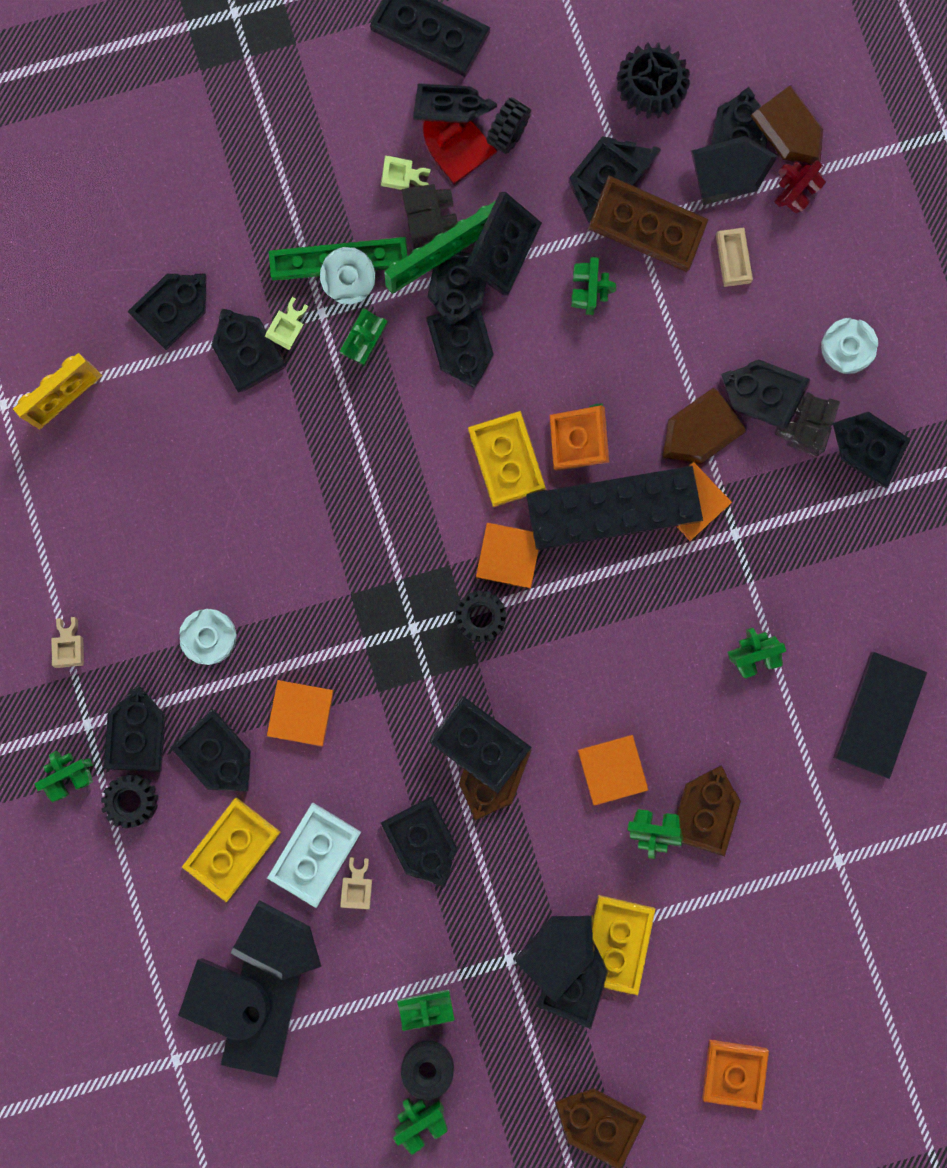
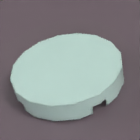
(347, 275)
(849, 345)
(207, 636)

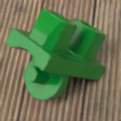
(587, 298)
(363, 337)
(757, 648)
(54, 785)
(655, 837)
(426, 1010)
(429, 1118)

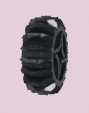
(642, 91)

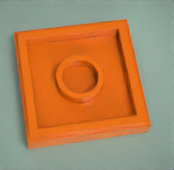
(579, 438)
(711, 500)
(507, 556)
(300, 713)
(612, 770)
(735, 1074)

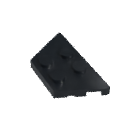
(609, 158)

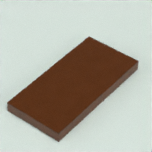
(648, 224)

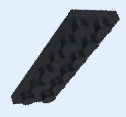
(614, 507)

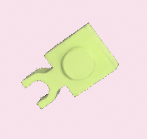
(398, 173)
(285, 326)

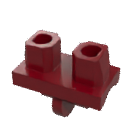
(795, 180)

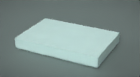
(314, 855)

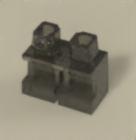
(424, 214)
(811, 425)

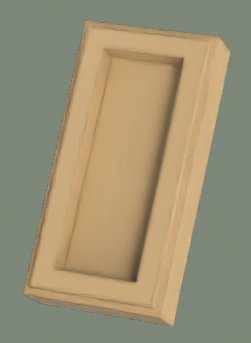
(734, 257)

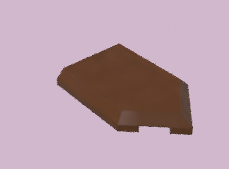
(790, 127)
(701, 429)
(483, 799)
(708, 811)
(600, 1125)

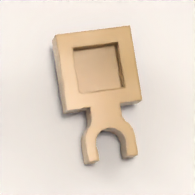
(68, 648)
(356, 890)

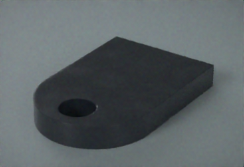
(222, 999)

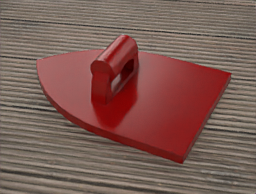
(456, 147)

